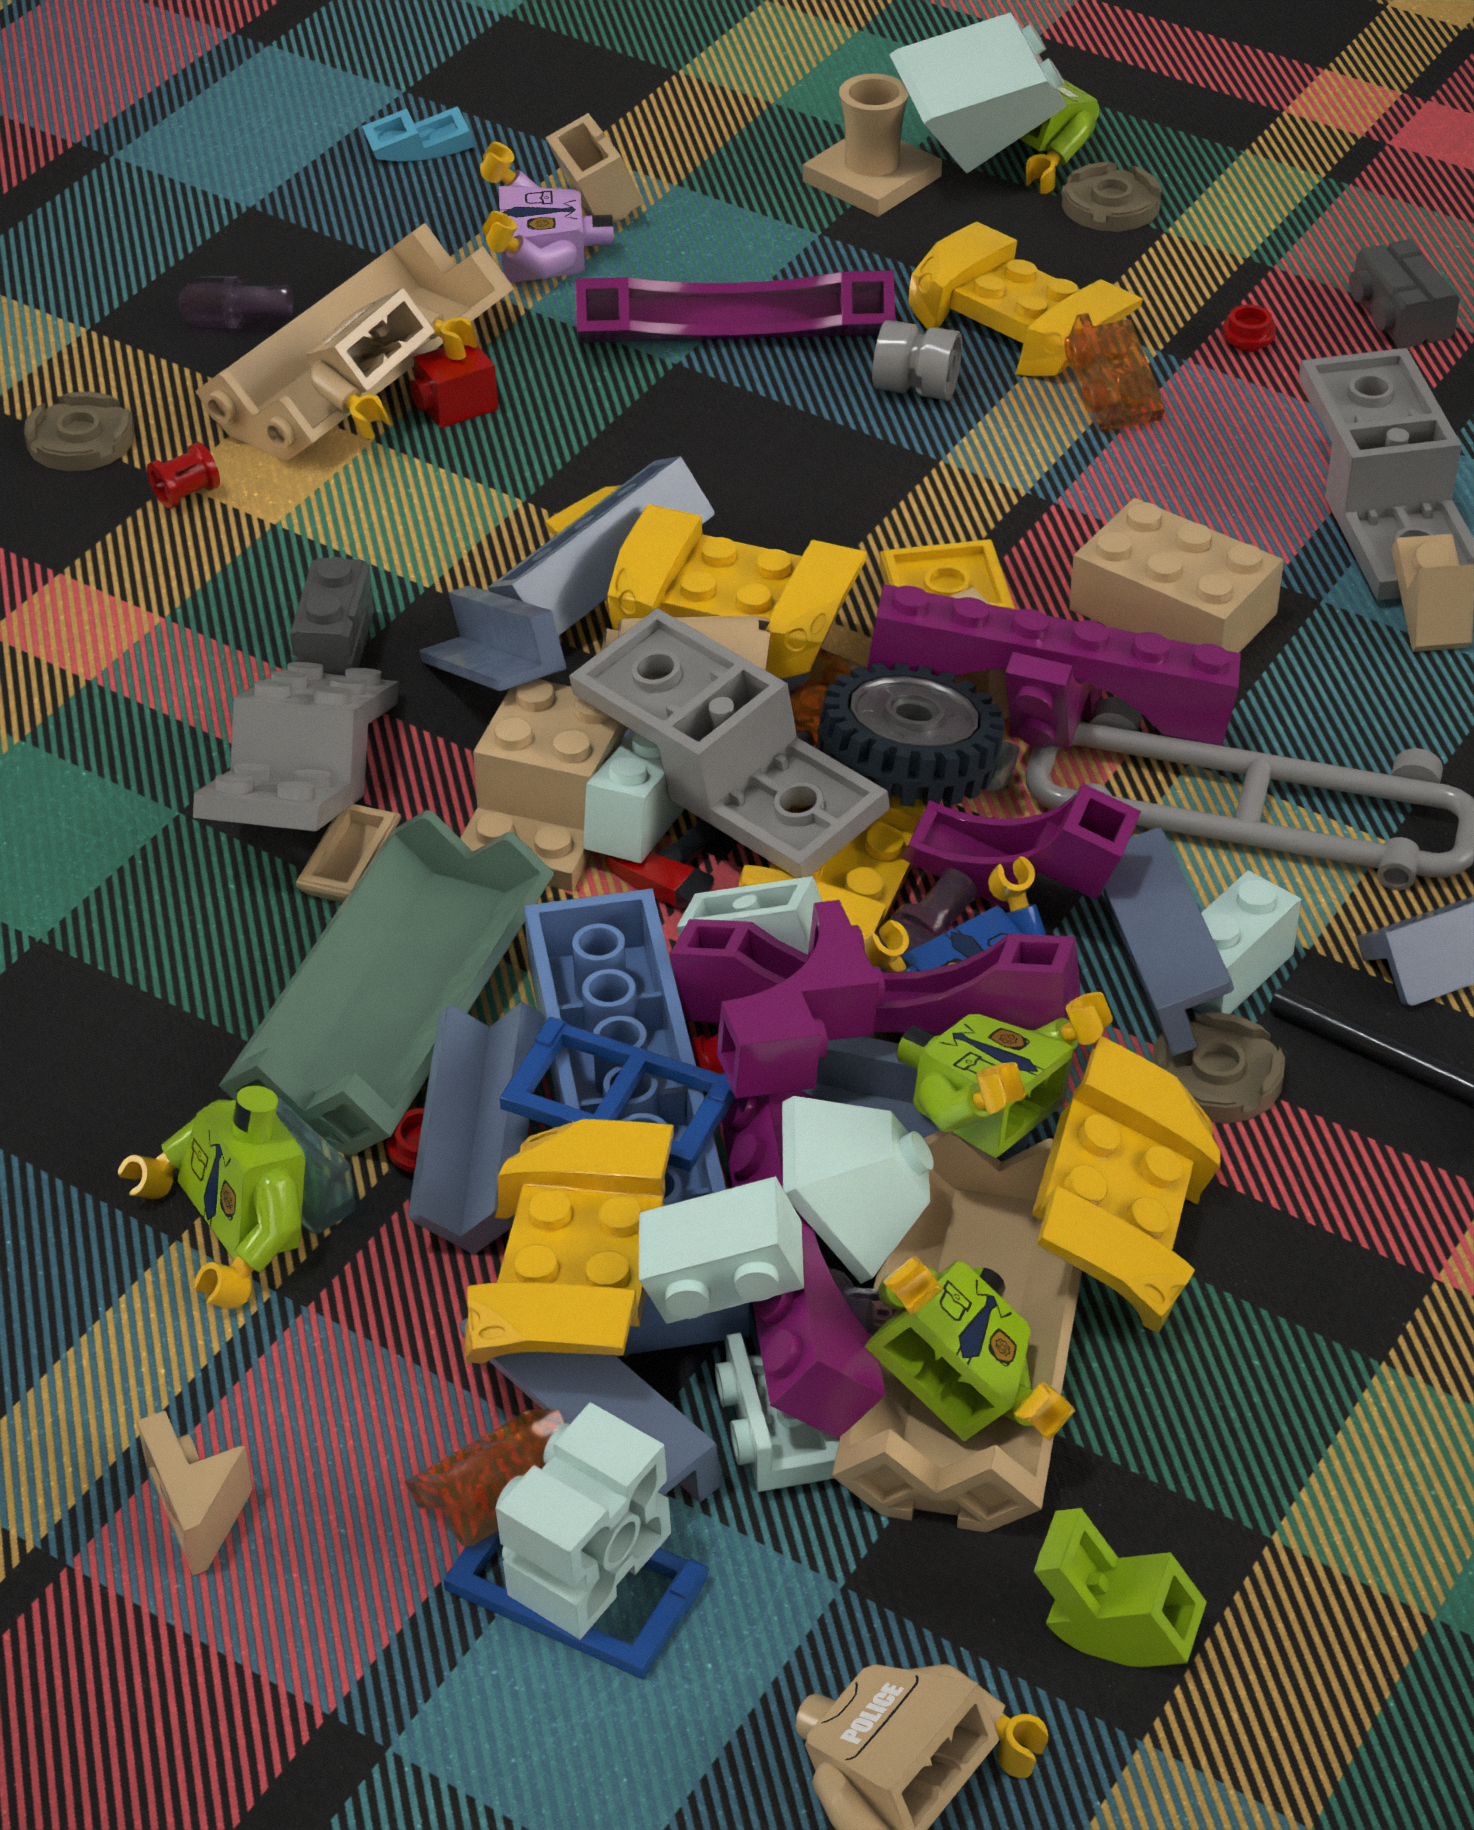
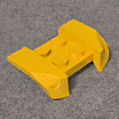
(981, 279)
(697, 575)
(864, 872)
(1121, 1178)
(573, 1241)

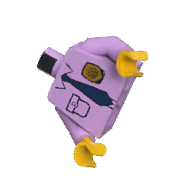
(537, 226)

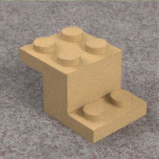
(536, 773)

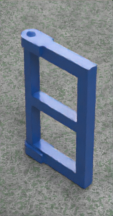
(637, 1061)
(635, 1659)

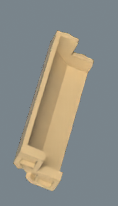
(269, 390)
(900, 1449)

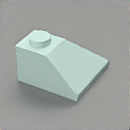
(854, 1178)

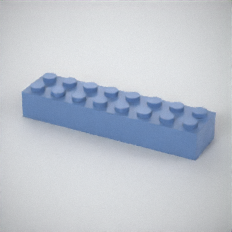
(610, 973)

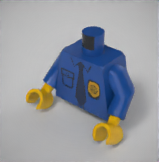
(968, 938)

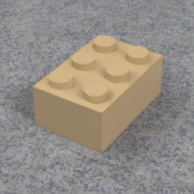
(1175, 579)

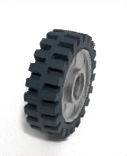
(913, 732)

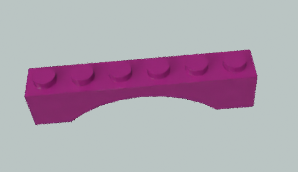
(669, 311)
(1173, 683)
(1015, 981)
(807, 1336)

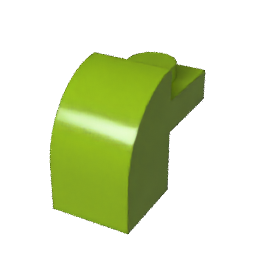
(1115, 1607)

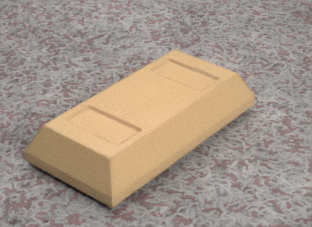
(346, 851)

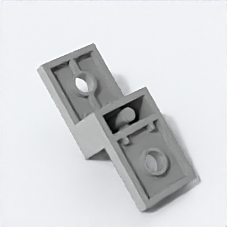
(1388, 458)
(730, 743)
(298, 748)

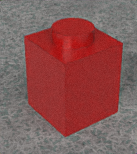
(454, 388)

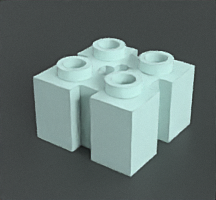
(583, 1519)

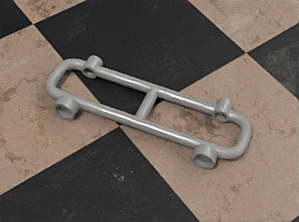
(1413, 780)

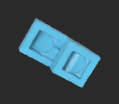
(403, 140)

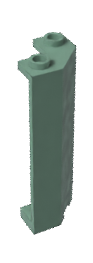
(365, 1004)

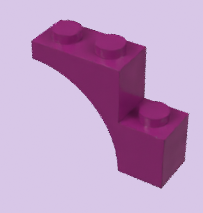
(1047, 701)
(1070, 843)
(779, 1034)

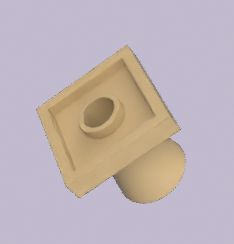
(871, 162)

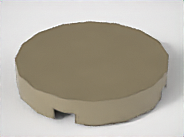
(1111, 198)
(79, 432)
(1231, 1070)

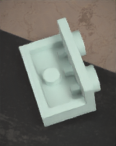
(774, 1443)

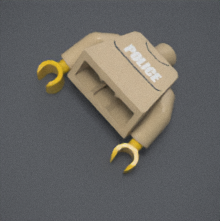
(374, 343)
(907, 1744)

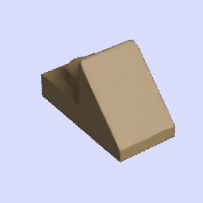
(1434, 592)
(196, 1494)

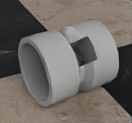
(917, 360)

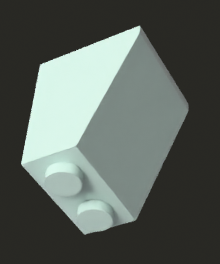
(981, 86)

